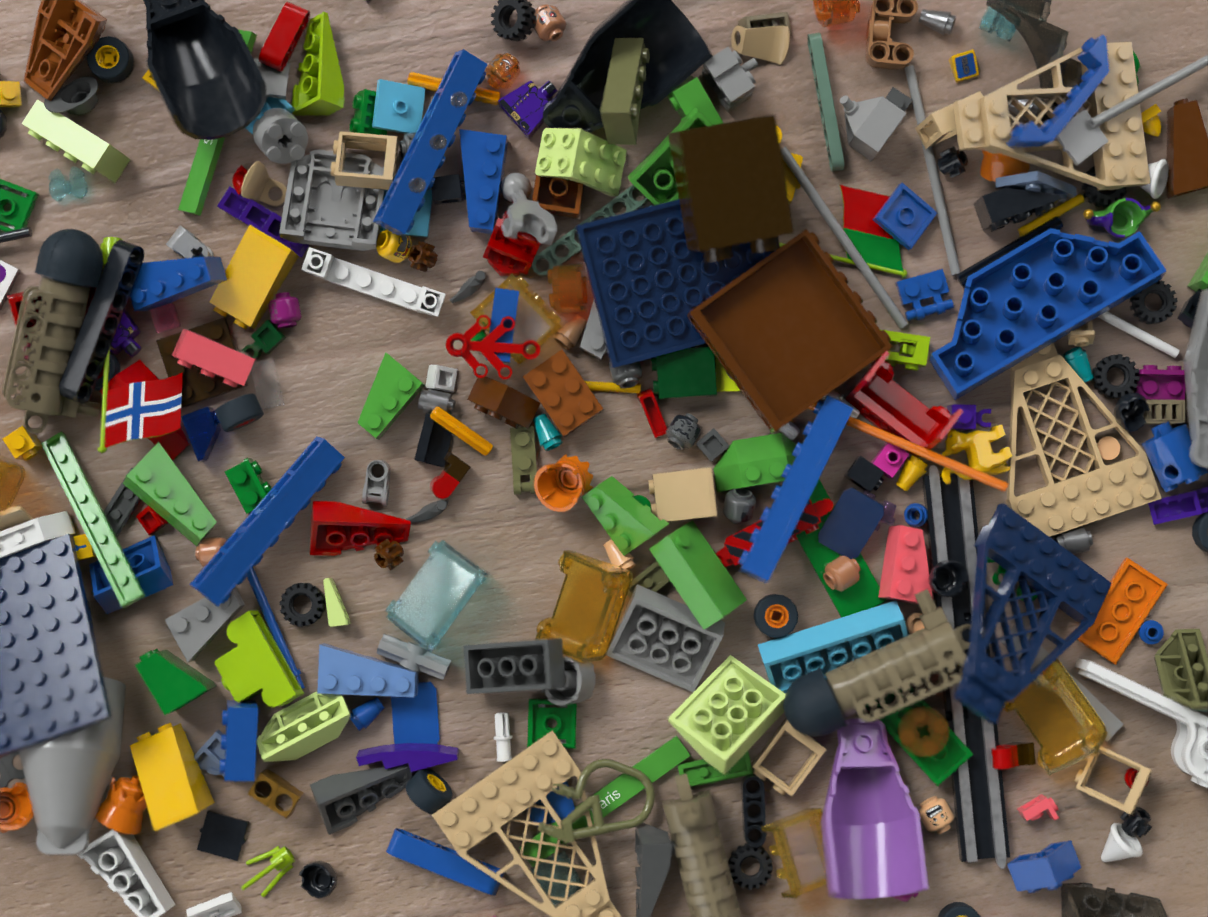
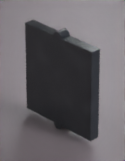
(222, 835)

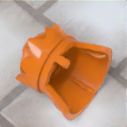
(1001, 165)
(562, 483)
(123, 806)
(15, 807)

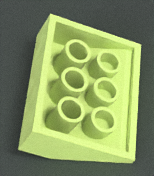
(728, 713)

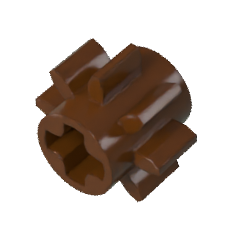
(422, 256)
(388, 554)

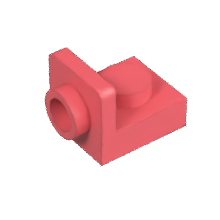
(1034, 808)

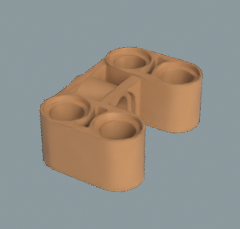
(879, 34)

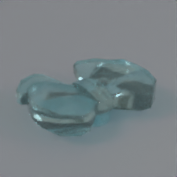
(76, 185)

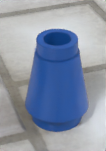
(366, 713)

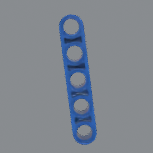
(441, 861)

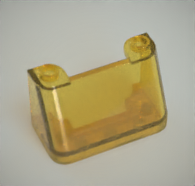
(586, 606)
(1059, 719)

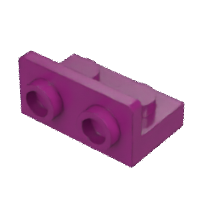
(1161, 384)

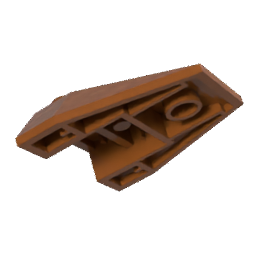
(60, 42)

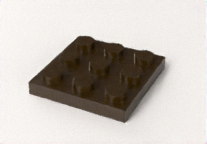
(195, 385)

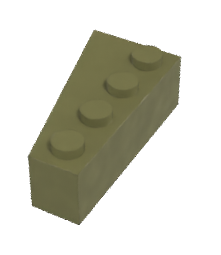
(624, 91)

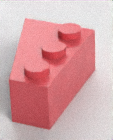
(213, 358)
(904, 565)

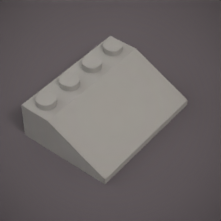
(664, 639)

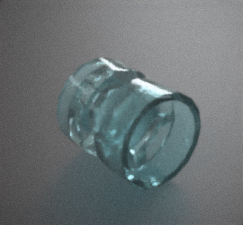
(995, 21)

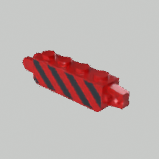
(739, 541)

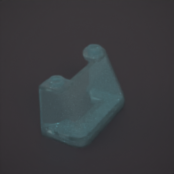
(436, 595)

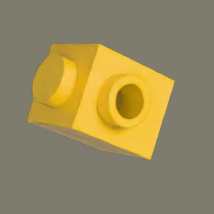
(23, 444)

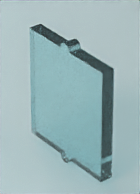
(560, 872)

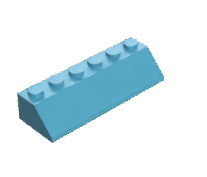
(831, 644)

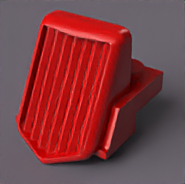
(510, 254)

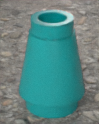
(1079, 362)
(547, 433)

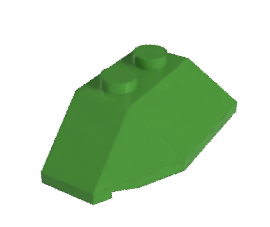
(754, 462)

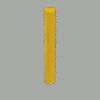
(1056, 212)
(611, 387)

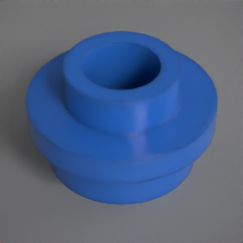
(909, 515)
(1143, 632)

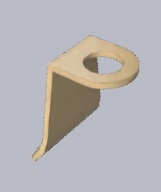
(763, 42)
(258, 184)

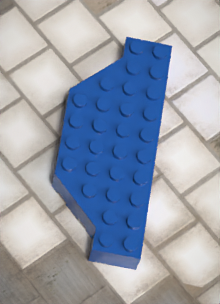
(1037, 299)

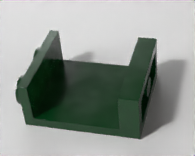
(685, 373)

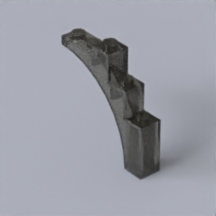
(1043, 39)

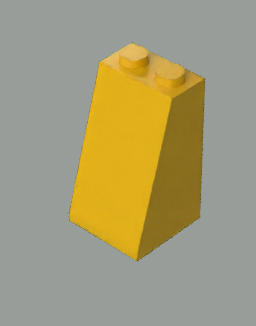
(253, 278)
(170, 776)

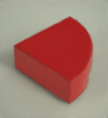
(238, 178)

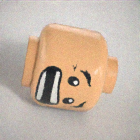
(936, 815)

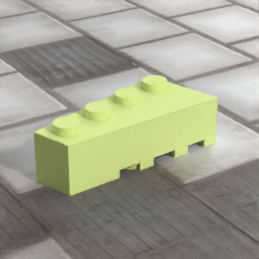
(76, 142)

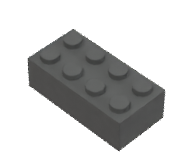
(514, 666)

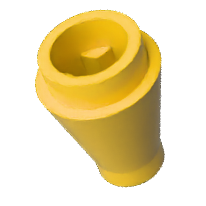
(912, 471)

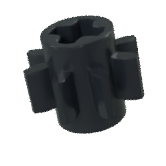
(952, 162)
(1137, 823)

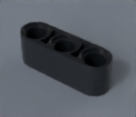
(753, 822)

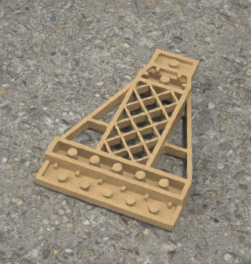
(1118, 163)
(1085, 496)
(506, 795)

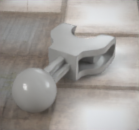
(525, 214)

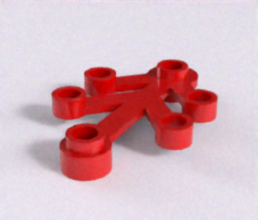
(488, 347)

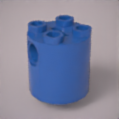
(1170, 456)

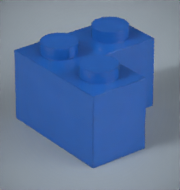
(1045, 868)

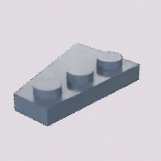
(1037, 182)

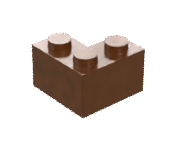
(503, 402)

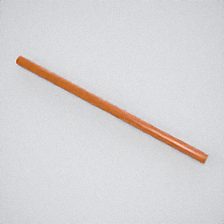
(925, 453)

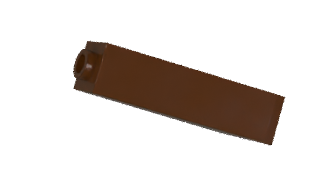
(1186, 149)

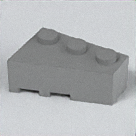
(201, 622)

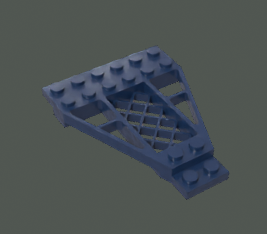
(1059, 583)

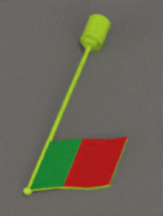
(872, 242)

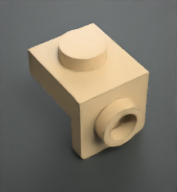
(1082, 336)

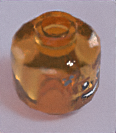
(502, 71)

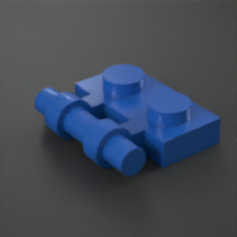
(924, 287)

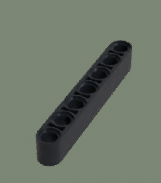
(101, 321)

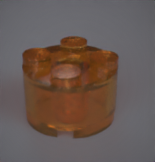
(836, 11)
(568, 289)
(936, 727)

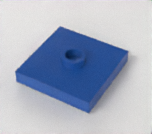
(905, 216)

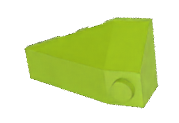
(321, 80)

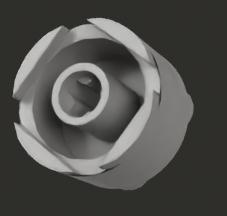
(280, 136)
(578, 683)

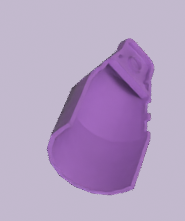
(869, 820)

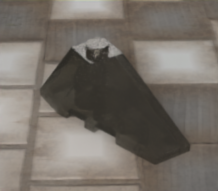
(1086, 901)

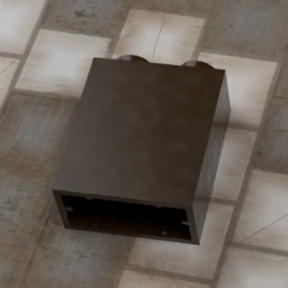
(731, 186)

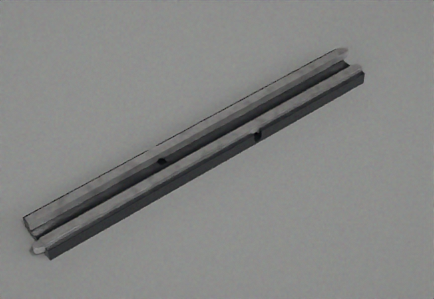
(975, 784)

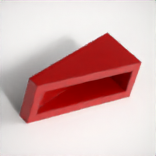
(652, 412)

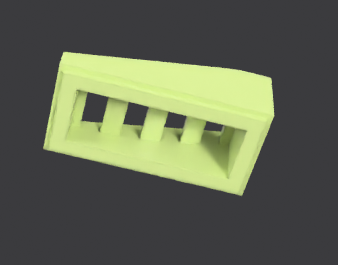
(335, 608)

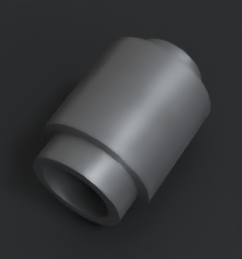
(432, 398)
(1075, 540)

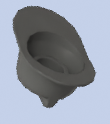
(75, 98)

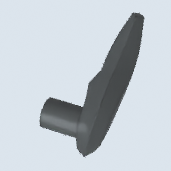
(470, 286)
(429, 511)

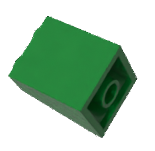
(171, 680)

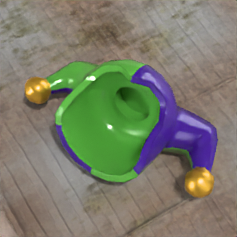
(1121, 217)

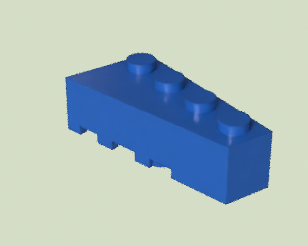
(483, 174)

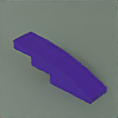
(258, 216)
(1179, 506)
(415, 754)

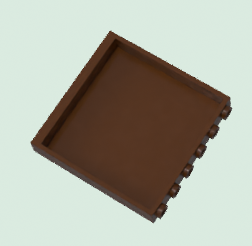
(789, 330)

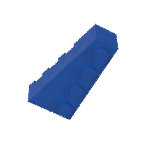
(172, 280)

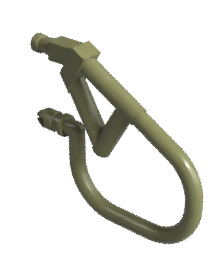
(566, 833)

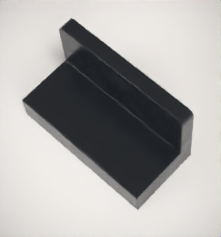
(433, 443)

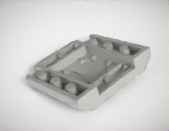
(331, 214)

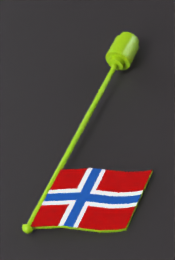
(140, 407)

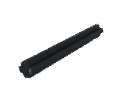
(1054, 223)

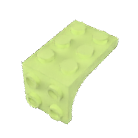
(581, 158)

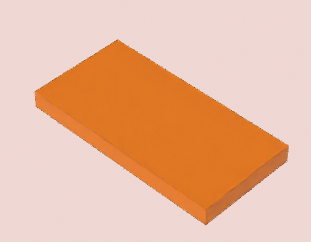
(1124, 610)

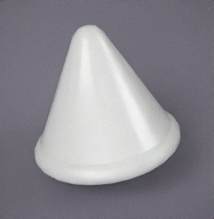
(1158, 178)
(1120, 845)

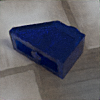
(202, 431)

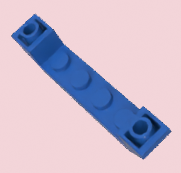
(1096, 60)

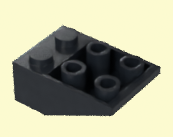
(1014, 205)

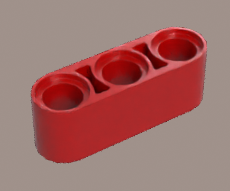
(284, 36)

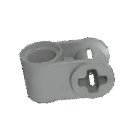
(187, 244)
(376, 485)

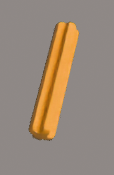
(461, 430)

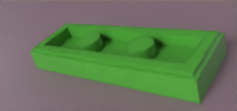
(701, 772)

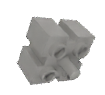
(728, 79)

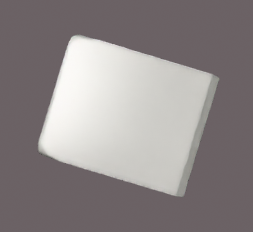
(441, 378)

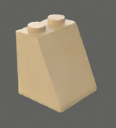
(683, 494)

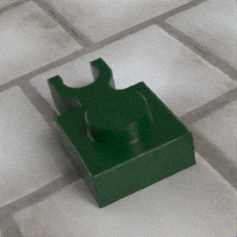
(266, 339)

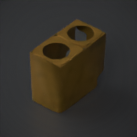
(286, 788)

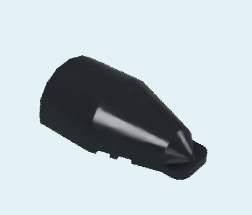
(674, 55)
(202, 69)

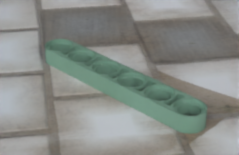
(825, 102)
(568, 239)

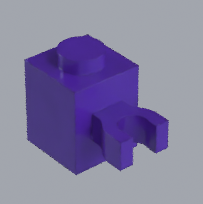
(969, 417)

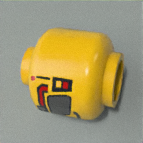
(393, 246)

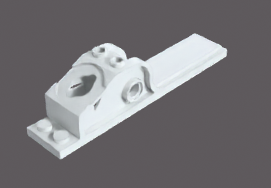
(1190, 743)

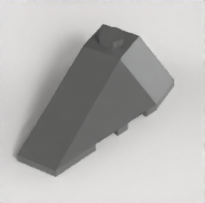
(350, 794)
(654, 857)

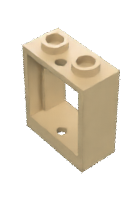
(940, 124)
(365, 142)
(780, 786)
(1136, 791)

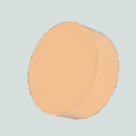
(1108, 447)
(914, 623)

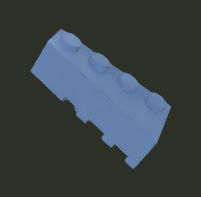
(356, 674)

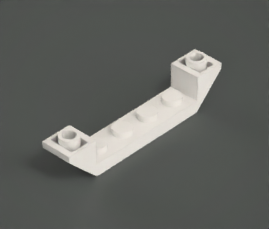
(373, 283)
(35, 532)

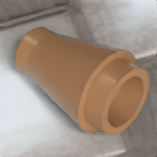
(569, 334)

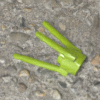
(281, 859)

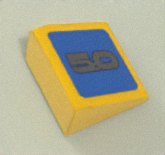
(964, 65)

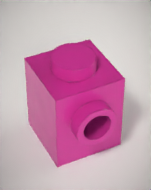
(890, 459)

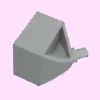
(870, 123)

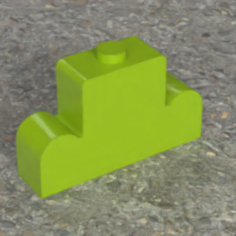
(256, 664)

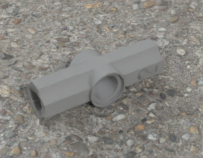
(413, 656)

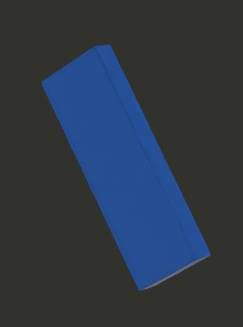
(504, 305)

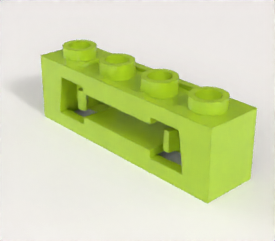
(917, 352)

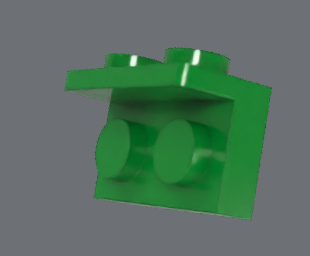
(363, 116)
(248, 483)

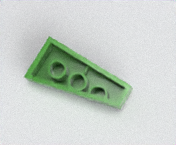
(169, 494)

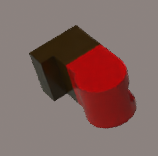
(450, 477)
(1013, 755)

